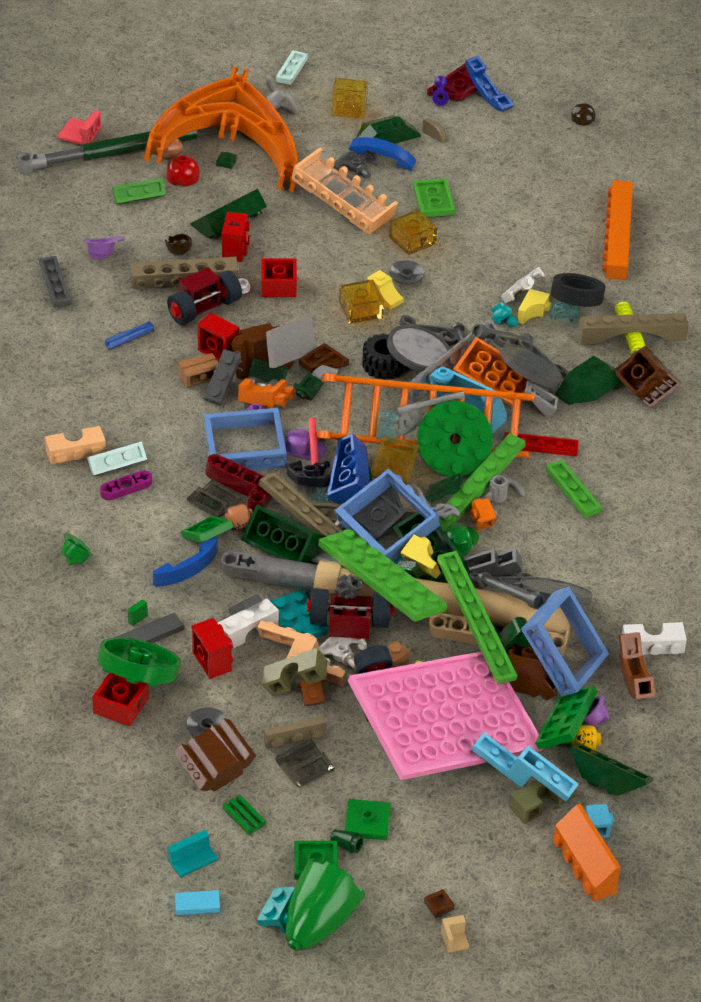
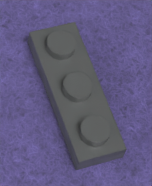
(222, 377)

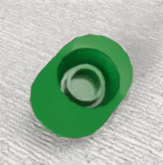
(463, 538)
(75, 550)

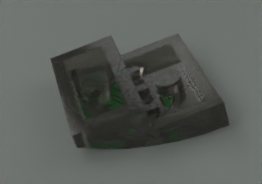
(214, 498)
(304, 763)

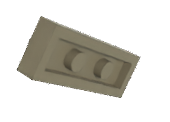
(295, 732)

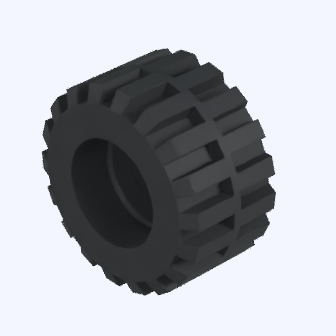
(378, 359)

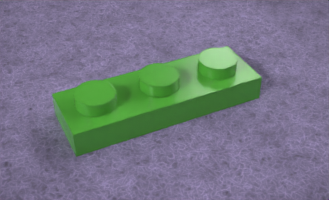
(138, 191)

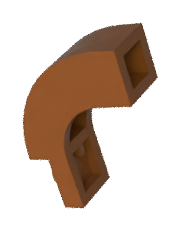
(637, 679)

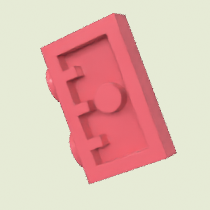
(81, 131)

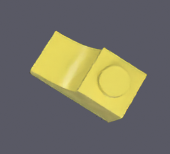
(387, 290)
(534, 305)
(420, 551)

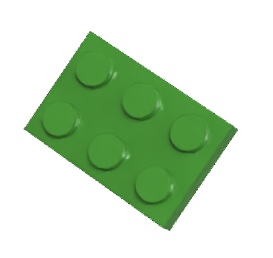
(434, 197)

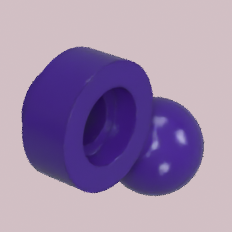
(440, 82)

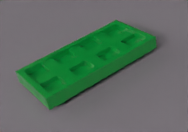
(566, 718)

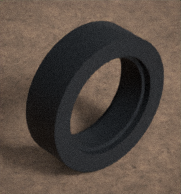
(578, 289)

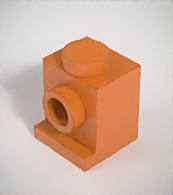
(482, 513)

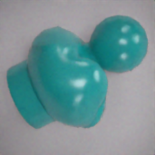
(503, 312)

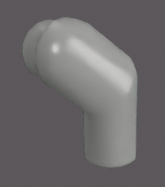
(323, 369)

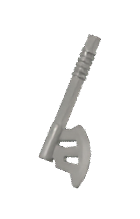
(403, 410)
(441, 509)

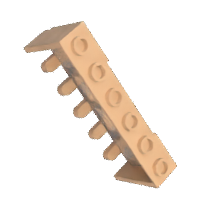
(342, 193)

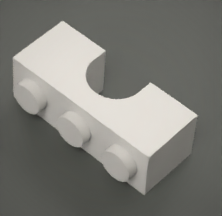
(242, 622)
(670, 641)

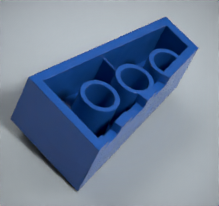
(349, 469)

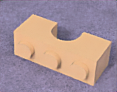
(63, 450)

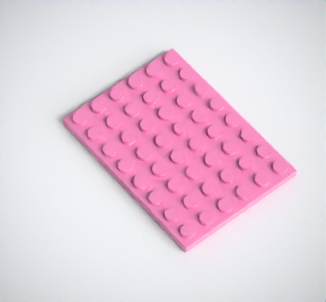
(437, 712)

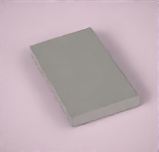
(290, 341)

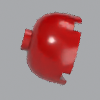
(182, 171)

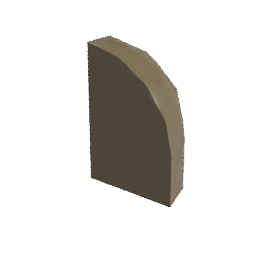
(434, 130)

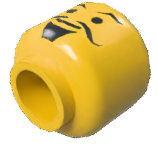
(588, 736)

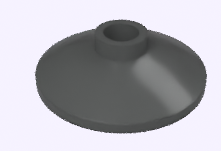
(406, 272)
(203, 718)

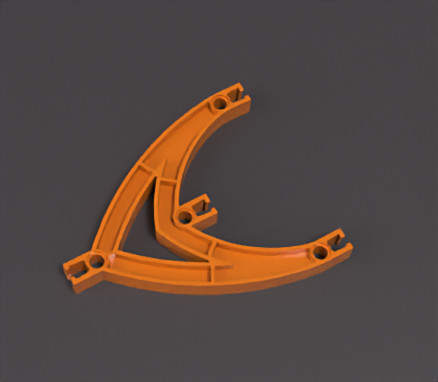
(212, 107)

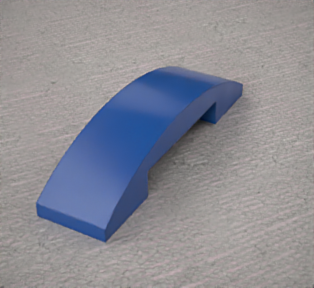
(484, 85)
(385, 148)
(170, 575)

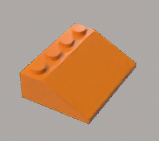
(484, 365)

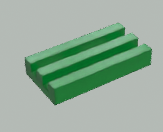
(257, 820)

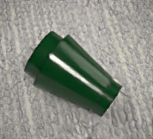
(348, 840)

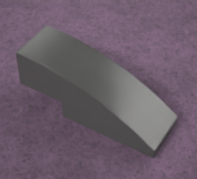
(496, 563)

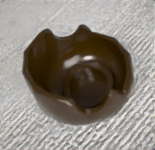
(583, 114)
(178, 244)

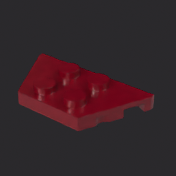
(458, 85)

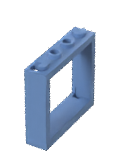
(255, 459)
(370, 492)
(548, 652)

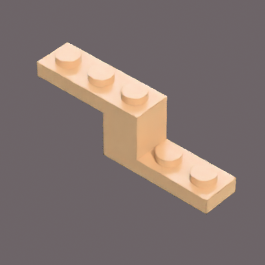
(299, 644)

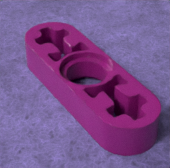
(138, 481)

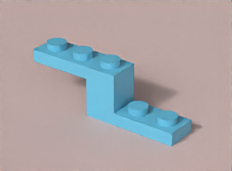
(524, 766)

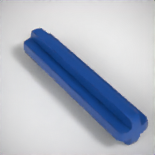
(129, 335)

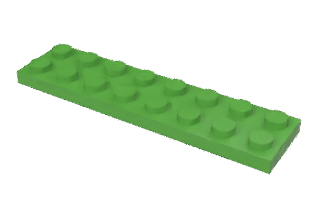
(382, 575)

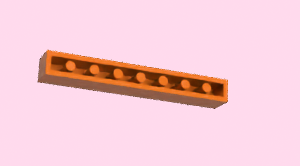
(618, 234)

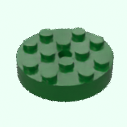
(473, 433)
(138, 661)

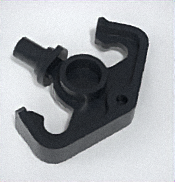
(310, 474)

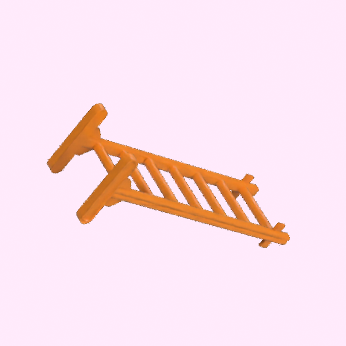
(405, 386)

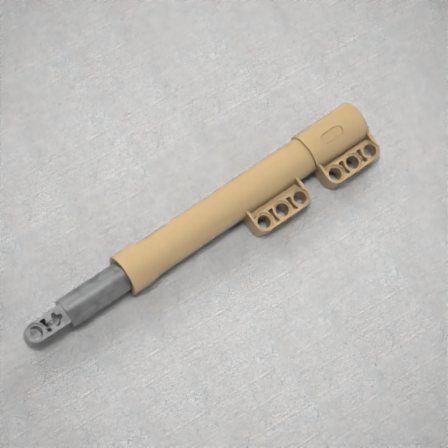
(499, 606)

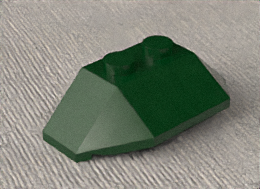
(390, 128)
(587, 382)
(607, 772)

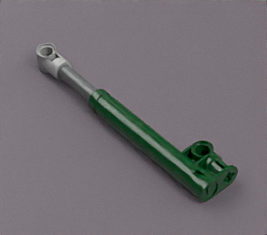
(29, 162)

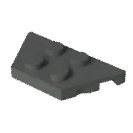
(380, 514)

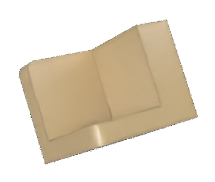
(454, 933)

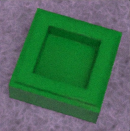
(137, 612)

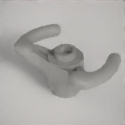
(278, 98)
(498, 489)

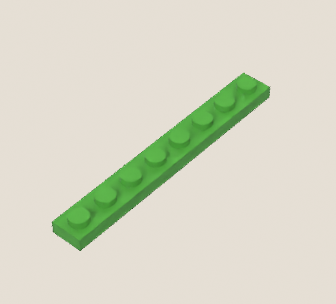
(480, 479)
(477, 618)

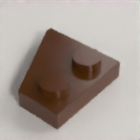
(325, 356)

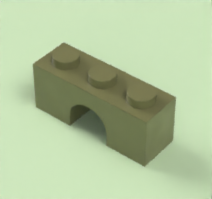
(281, 674)
(527, 801)

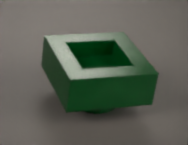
(226, 160)

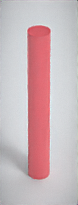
(313, 440)

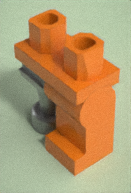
(265, 394)

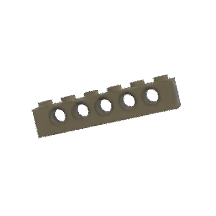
(168, 273)

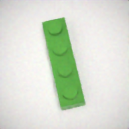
(573, 488)

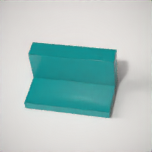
(191, 854)

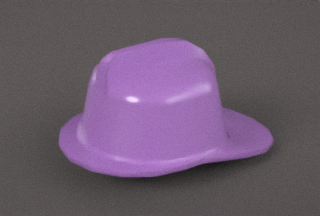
(102, 247)
(298, 444)
(597, 712)

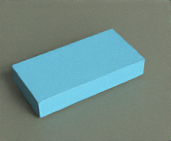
(197, 902)

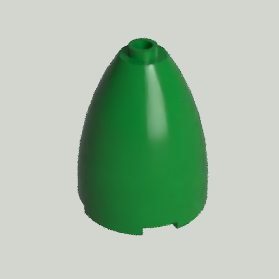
(320, 904)

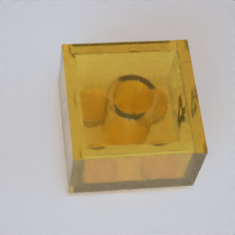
(349, 98)
(413, 232)
(361, 301)
(397, 457)

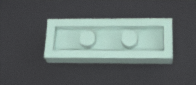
(291, 67)
(117, 458)

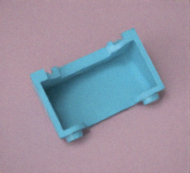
(447, 377)

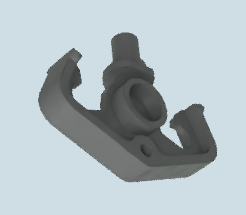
(356, 163)

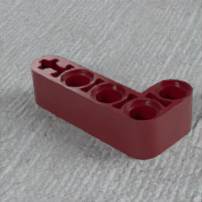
(239, 479)

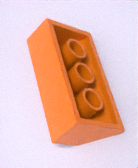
(587, 854)

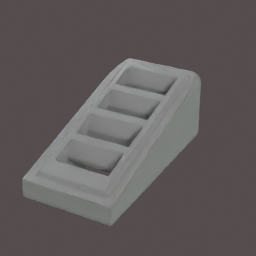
(543, 399)

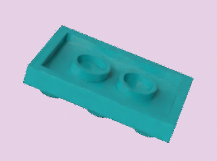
(294, 614)

